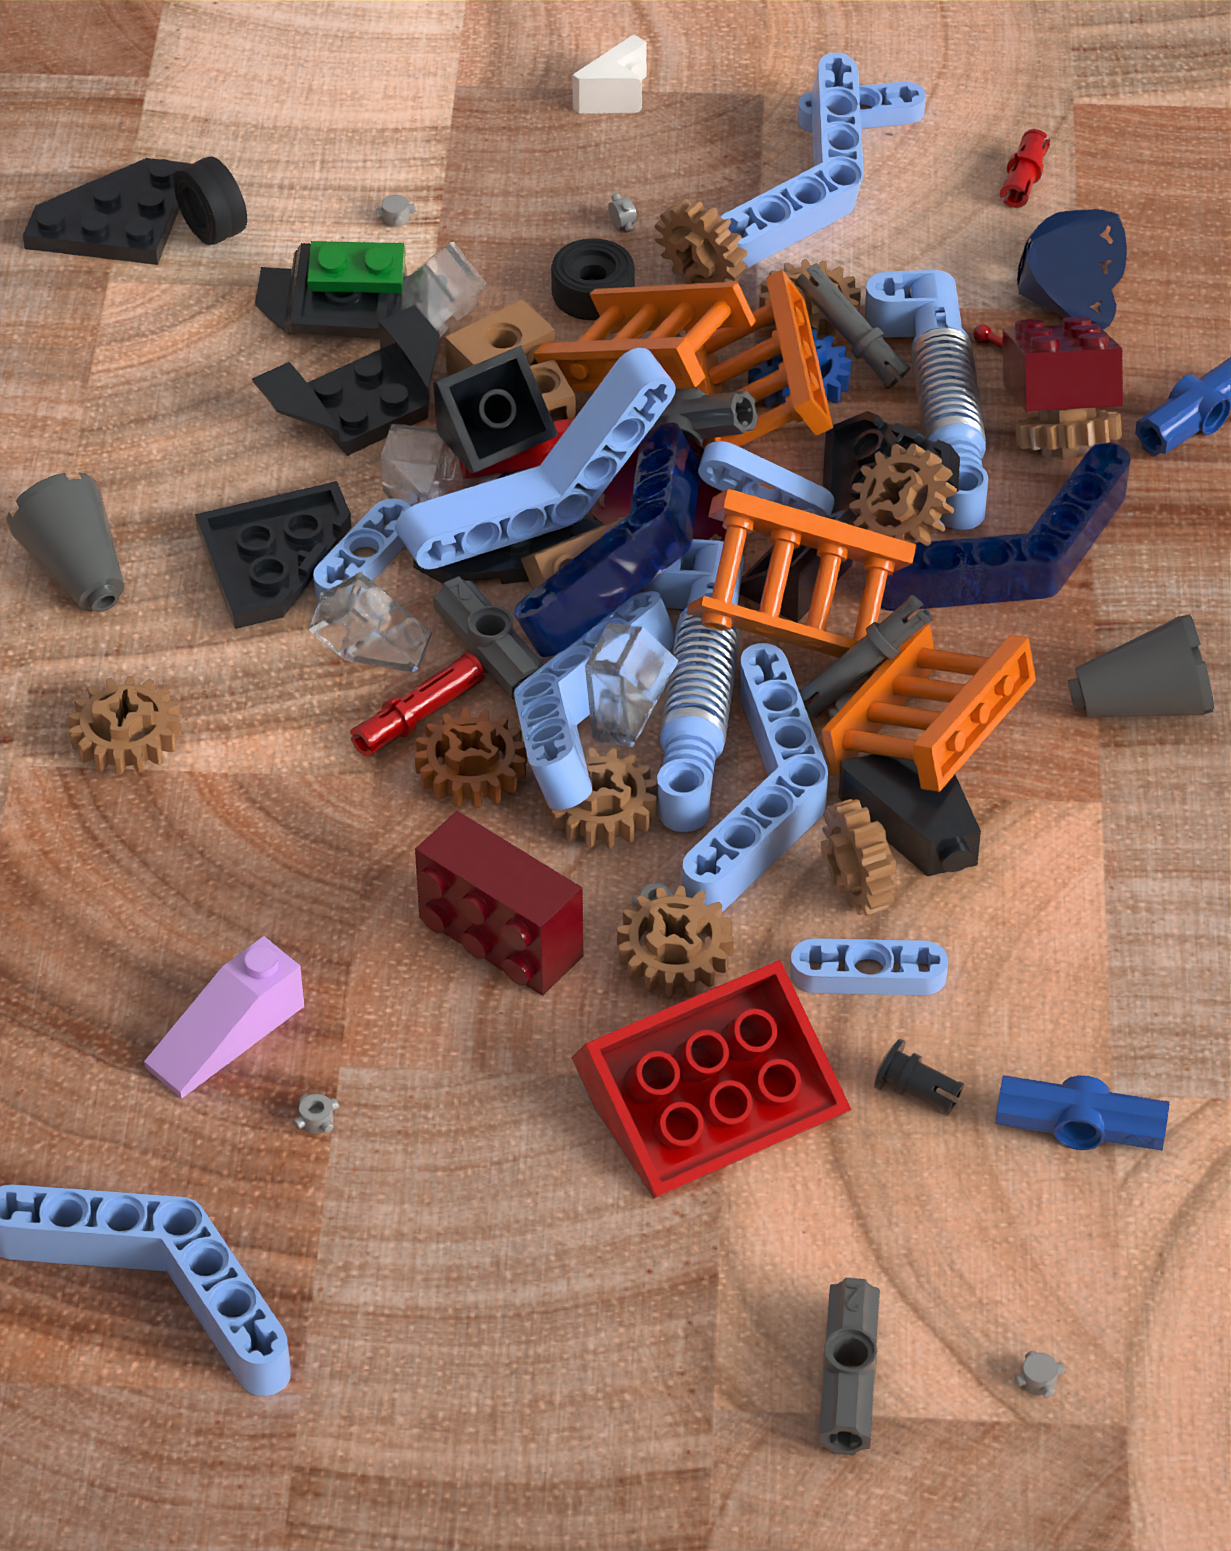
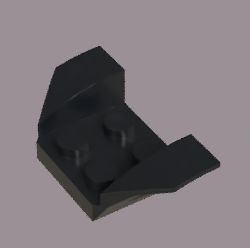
(290, 305)
(368, 394)

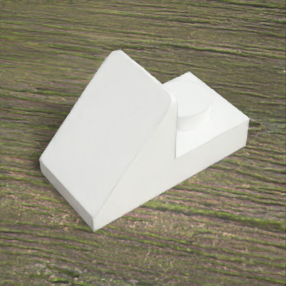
(612, 80)

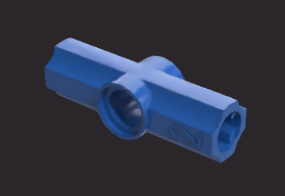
(1191, 407)
(1082, 1112)

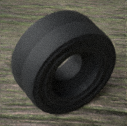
(210, 200)
(588, 260)

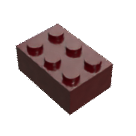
(1062, 365)
(499, 903)

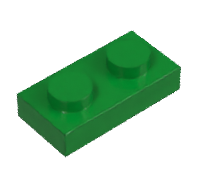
(356, 267)

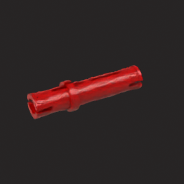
(402, 714)

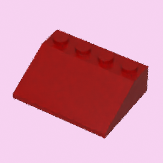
(711, 1079)

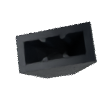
(924, 825)

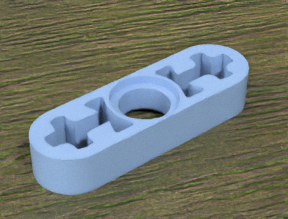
(902, 105)
(740, 470)
(366, 533)
(886, 952)

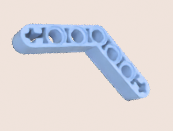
(822, 192)
(559, 488)
(557, 700)
(783, 804)
(36, 1231)

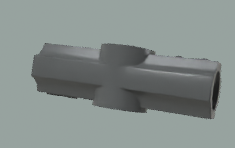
(711, 415)
(486, 633)
(849, 1390)

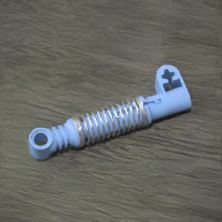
(942, 374)
(698, 690)

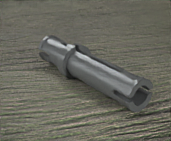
(865, 339)
(880, 642)

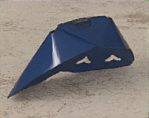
(1063, 264)

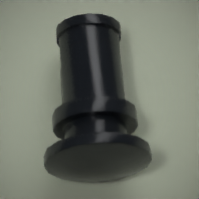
(916, 1078)

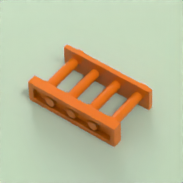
(650, 308)
(798, 370)
(787, 530)
(949, 734)

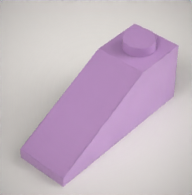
(229, 1016)

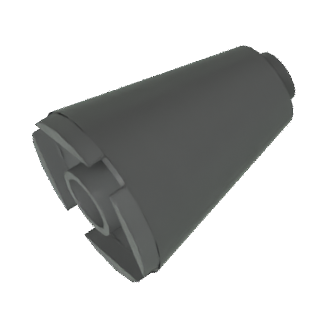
(70, 538)
(1147, 676)

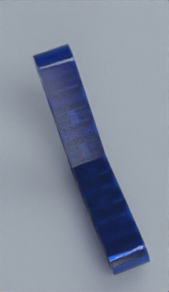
(627, 555)
(1020, 564)

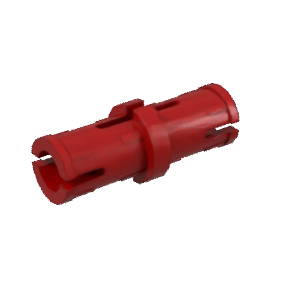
(1025, 168)

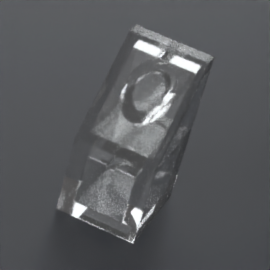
(443, 287)
(416, 464)
(369, 626)
(625, 682)

